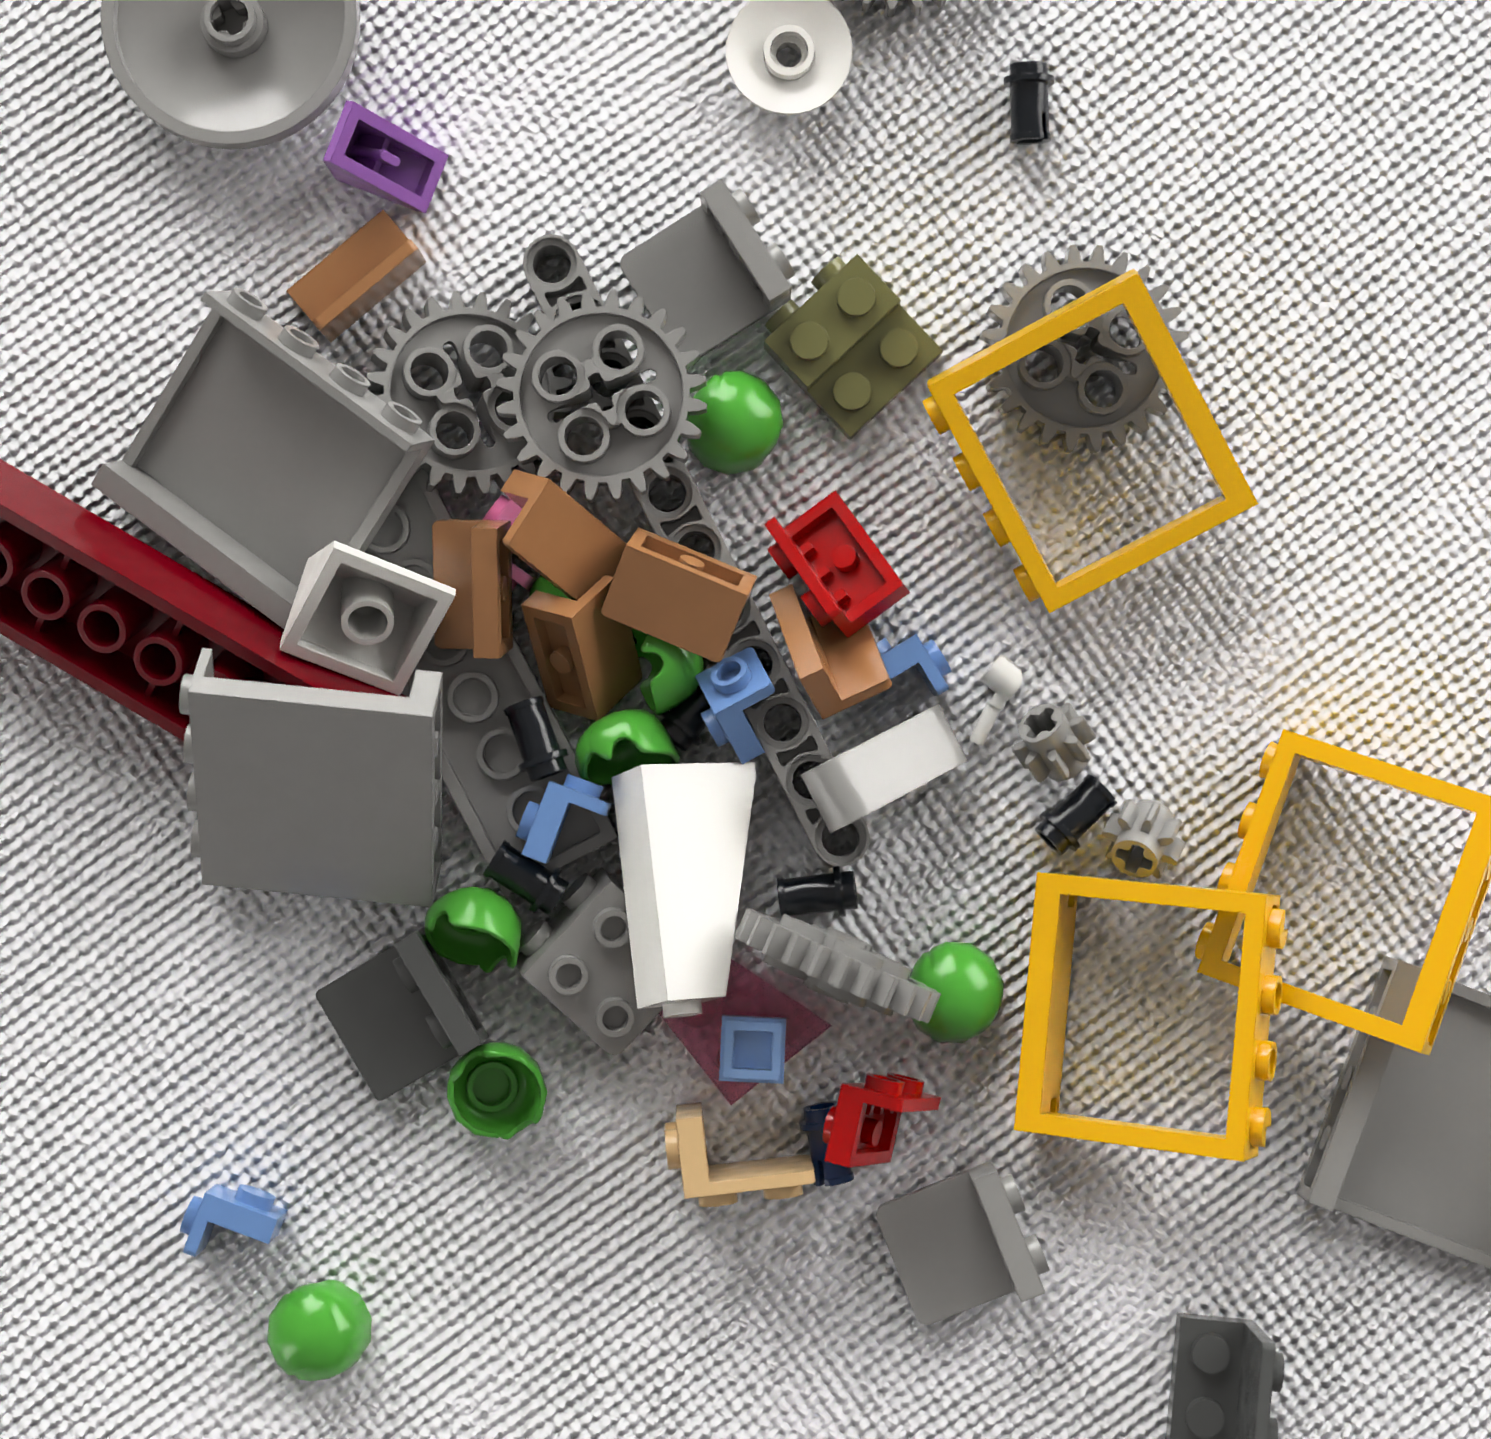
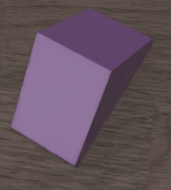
(383, 159)

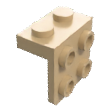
(720, 1183)

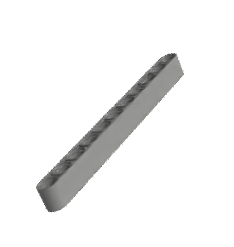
(695, 520)

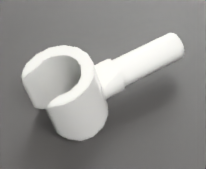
(1005, 680)

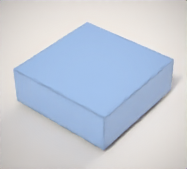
(752, 1049)

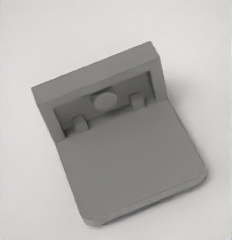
(710, 271)
(586, 962)
(961, 1244)

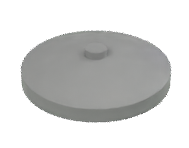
(231, 67)

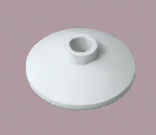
(807, 26)

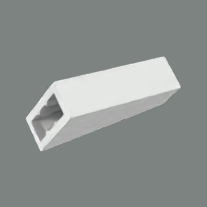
(682, 876)

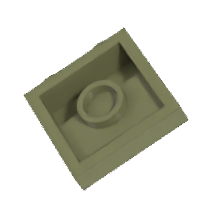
(850, 344)

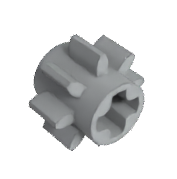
(1053, 742)
(1143, 838)

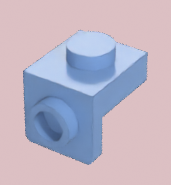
(924, 656)
(730, 689)
(544, 821)
(242, 1211)

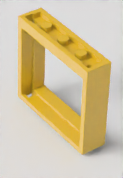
(979, 471)
(1454, 925)
(1047, 1010)

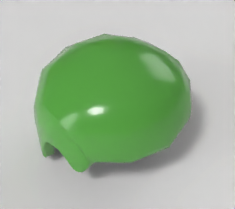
(739, 423)
(671, 675)
(622, 743)
(474, 928)
(968, 989)
(496, 1090)
(319, 1330)

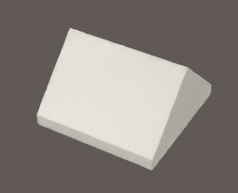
(364, 616)

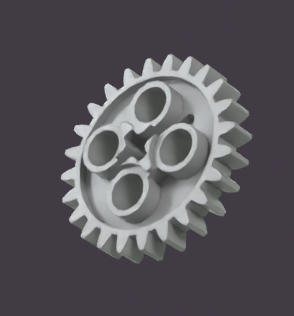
(578, 341)
(424, 346)
(1062, 403)
(837, 965)

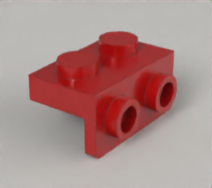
(838, 563)
(868, 1118)

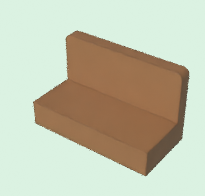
(356, 276)
(559, 535)
(479, 567)
(677, 595)
(580, 653)
(828, 664)

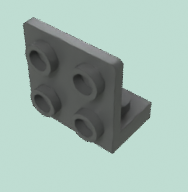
(401, 1015)
(1222, 1379)

